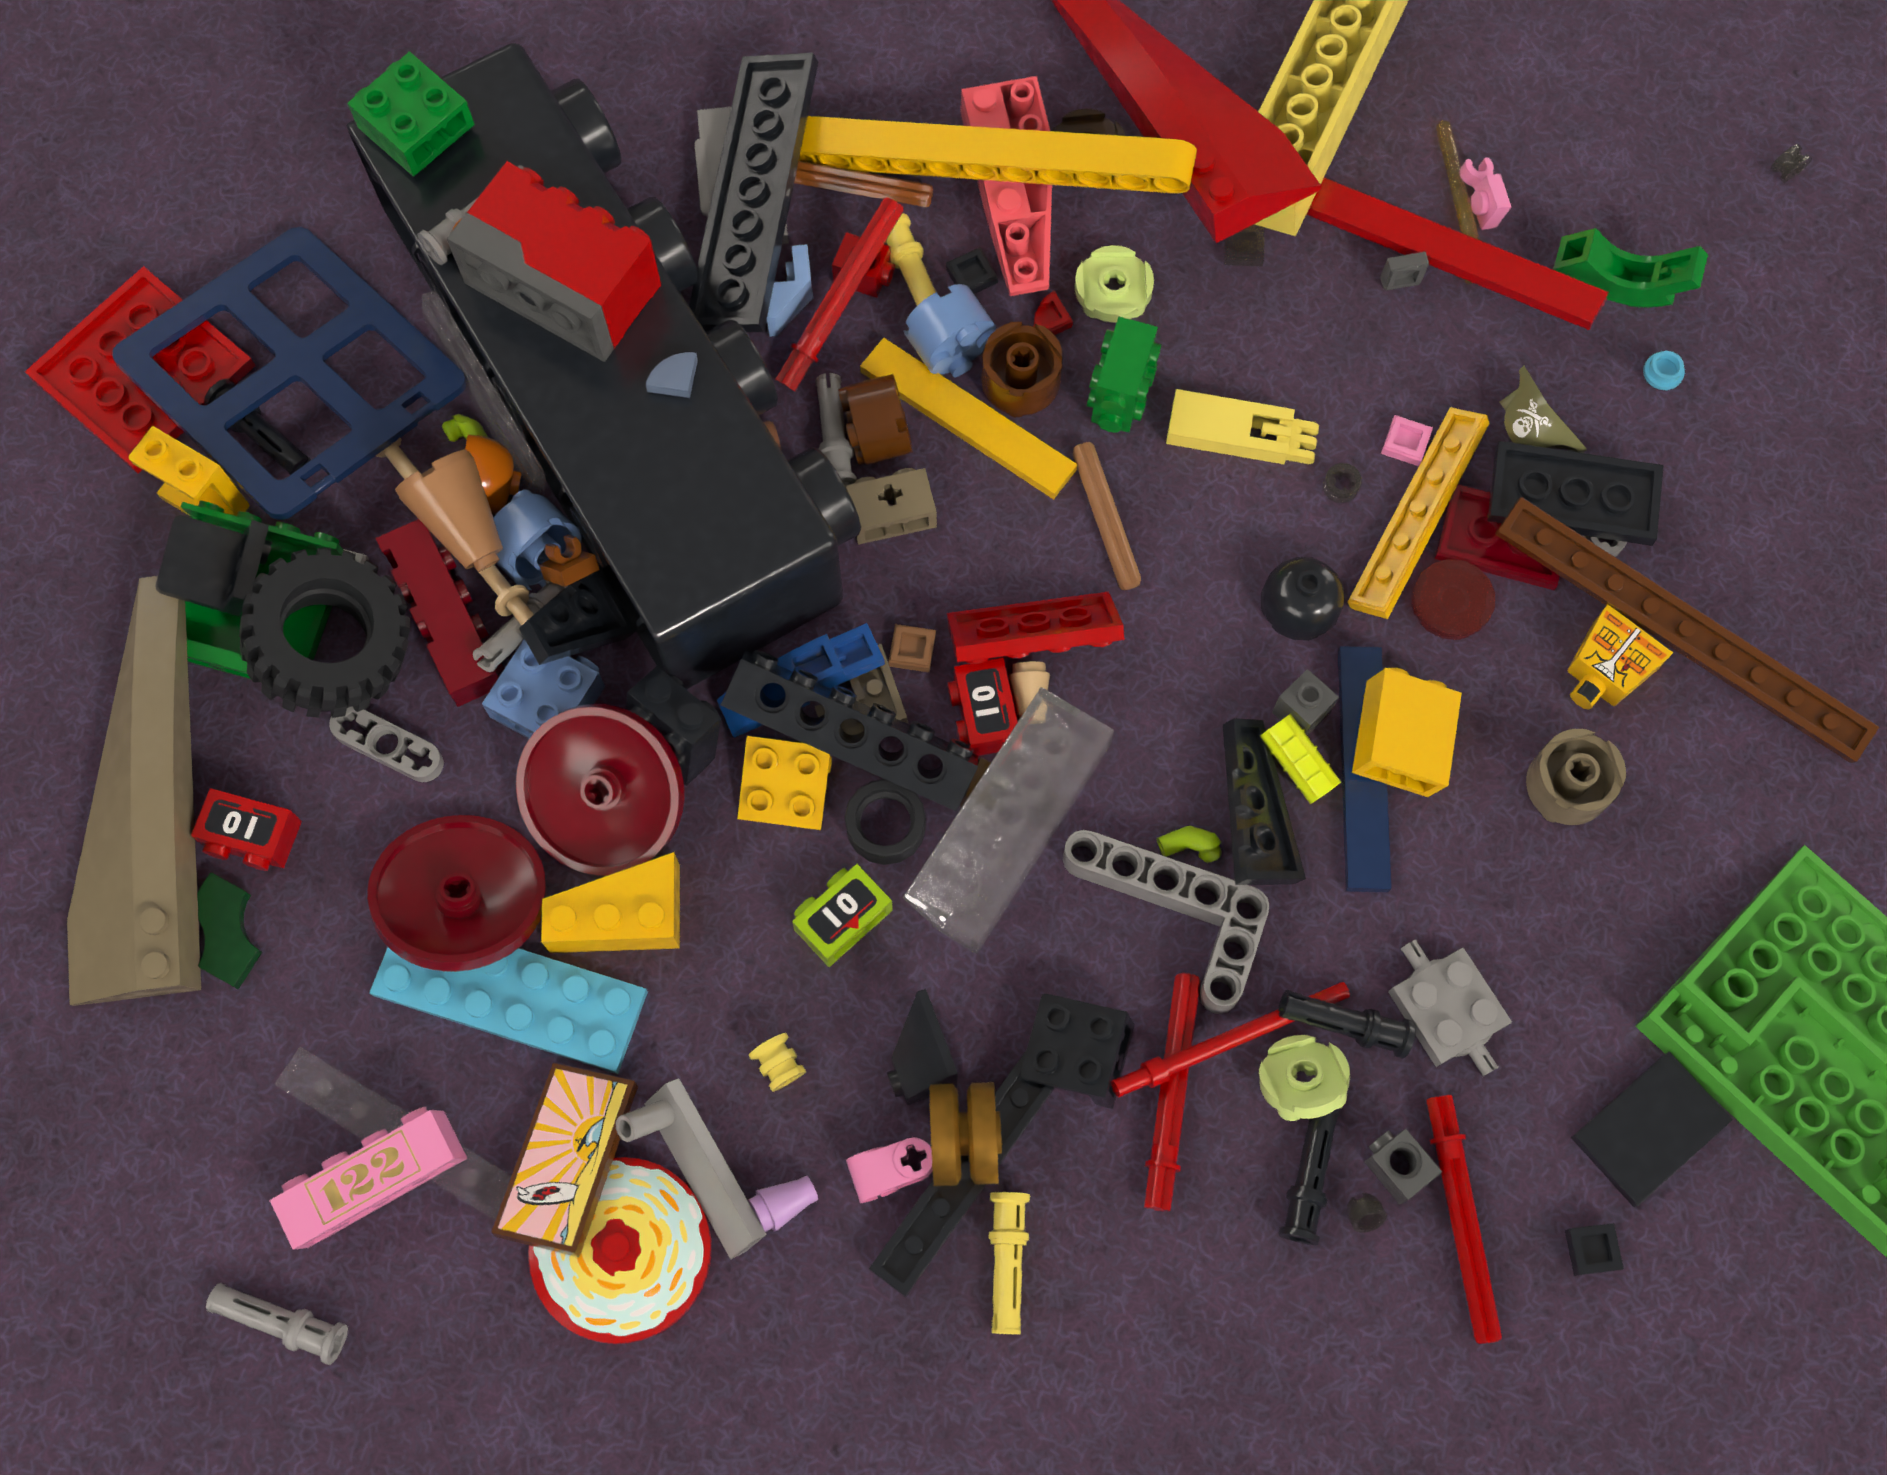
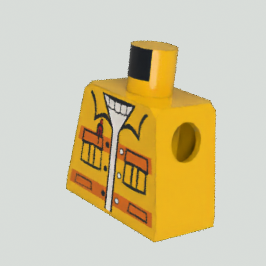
(1614, 660)

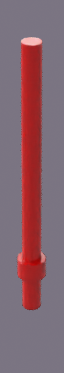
(1157, 1070)

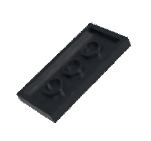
(1581, 490)

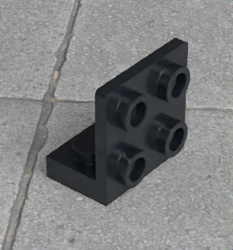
(1078, 1047)

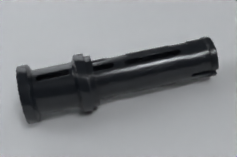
(289, 458)
(1365, 1027)
(1307, 1195)

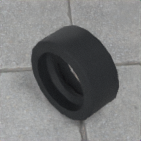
(892, 853)

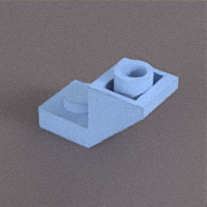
(792, 295)

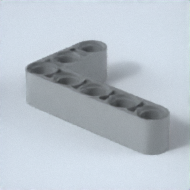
(1182, 900)

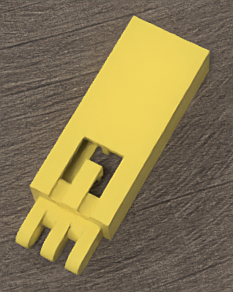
(1226, 423)

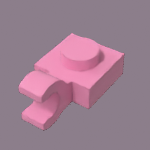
(1490, 196)

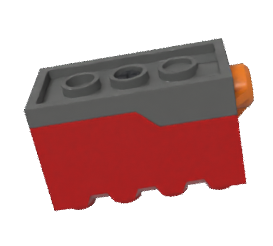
(555, 260)

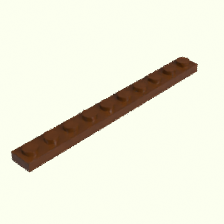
(1687, 630)

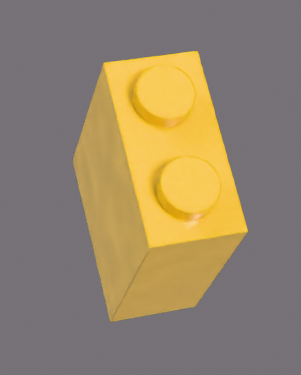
(1407, 732)

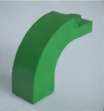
(1627, 276)

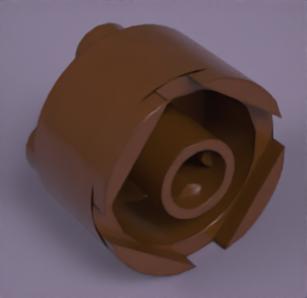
(1021, 368)
(875, 420)

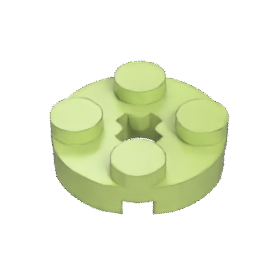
(1110, 304)
(1304, 1099)

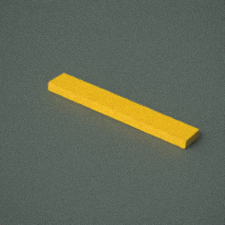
(971, 419)
(1418, 513)

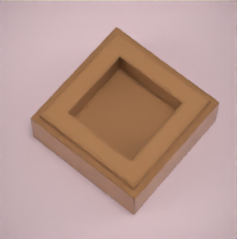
(912, 648)

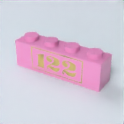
(367, 1178)

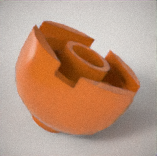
(495, 470)

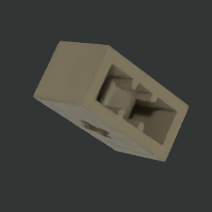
(912, 506)

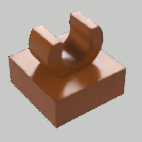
(568, 566)

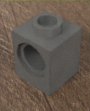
(1307, 702)
(1421, 1166)

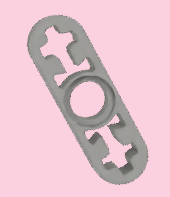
(382, 727)

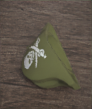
(1533, 421)

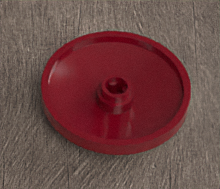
(600, 789)
(456, 893)

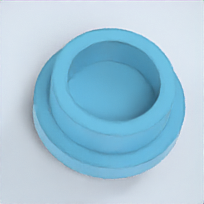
(1664, 370)

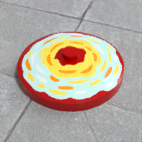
(638, 1262)

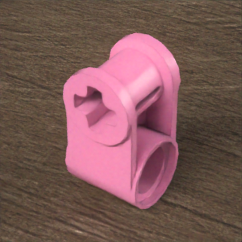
(882, 1170)

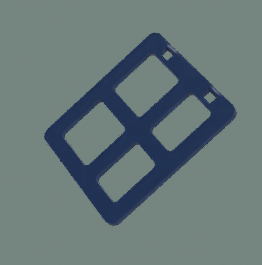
(294, 361)

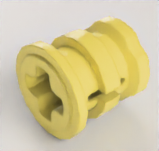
(777, 1062)

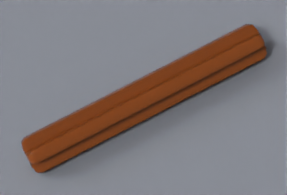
(864, 183)

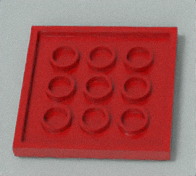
(101, 396)

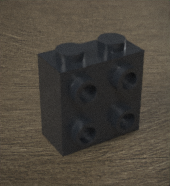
(680, 717)

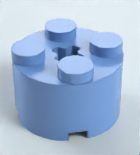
(949, 330)
(524, 530)

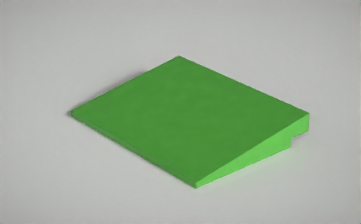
(1793, 1033)

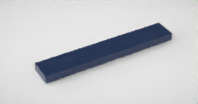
(1363, 798)

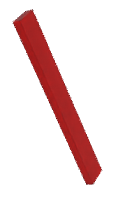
(1458, 254)

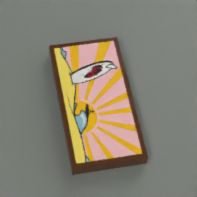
(564, 1160)

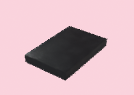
(1651, 1129)

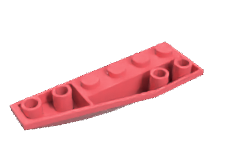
(1014, 211)

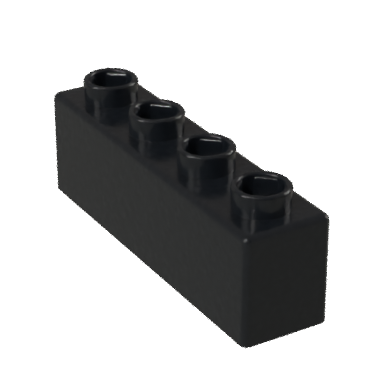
(674, 495)

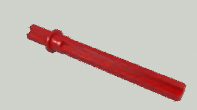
(839, 294)
(1172, 1096)
(1464, 1219)

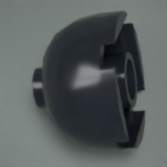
(1302, 598)

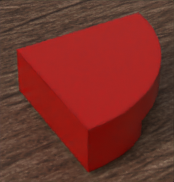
(1052, 314)

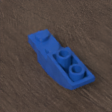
(828, 659)

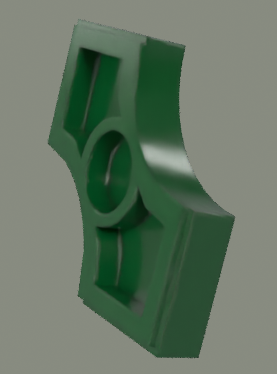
(227, 947)

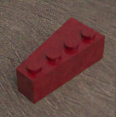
(440, 609)

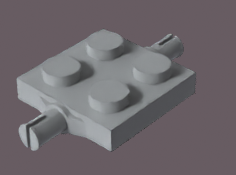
(1450, 1007)

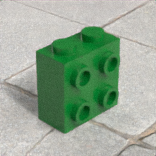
(411, 113)
(1123, 375)

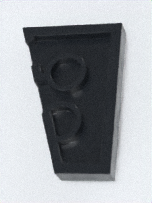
(578, 620)

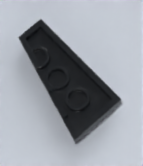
(1259, 818)

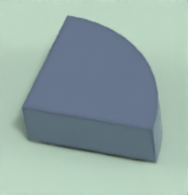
(673, 375)

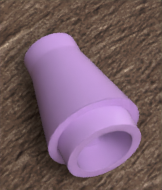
(782, 1202)

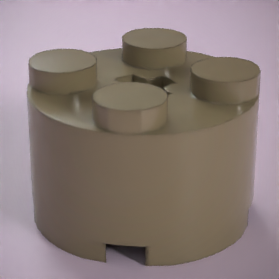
(1555, 774)

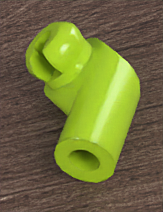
(462, 426)
(1191, 838)

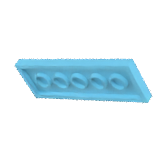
(526, 1002)

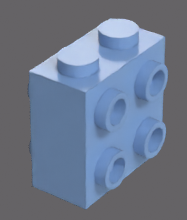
(534, 693)

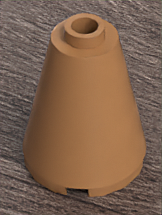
(455, 509)

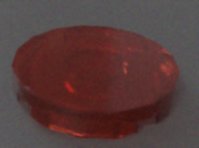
(1453, 599)

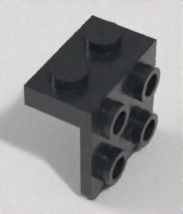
(212, 563)

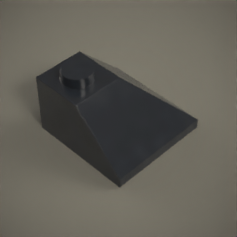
(921, 1054)

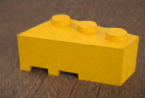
(617, 912)

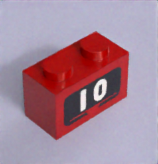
(984, 705)
(245, 829)

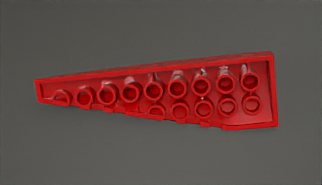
(1242, 159)

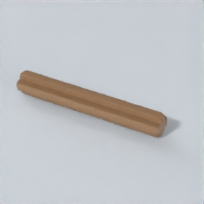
(1106, 516)

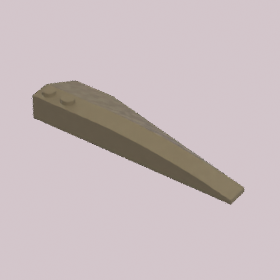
(136, 874)

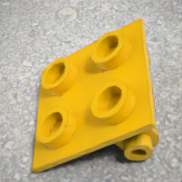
(783, 783)

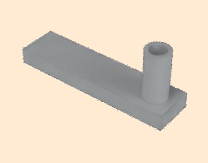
(700, 1162)

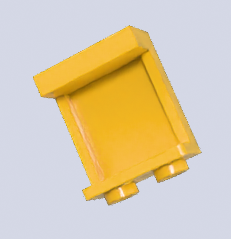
(186, 473)

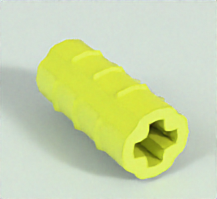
(1300, 759)

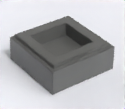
(1404, 271)

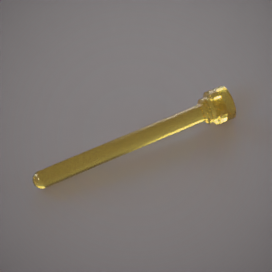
(1457, 185)

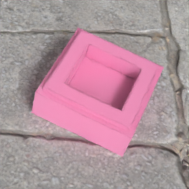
(1406, 440)

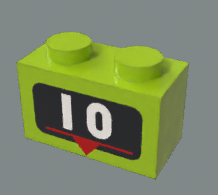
(841, 914)

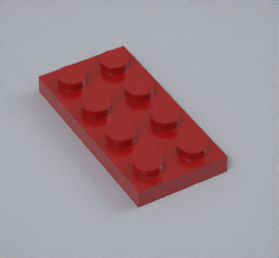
(1034, 627)

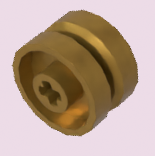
(964, 1134)

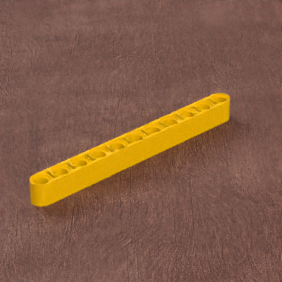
(1001, 154)

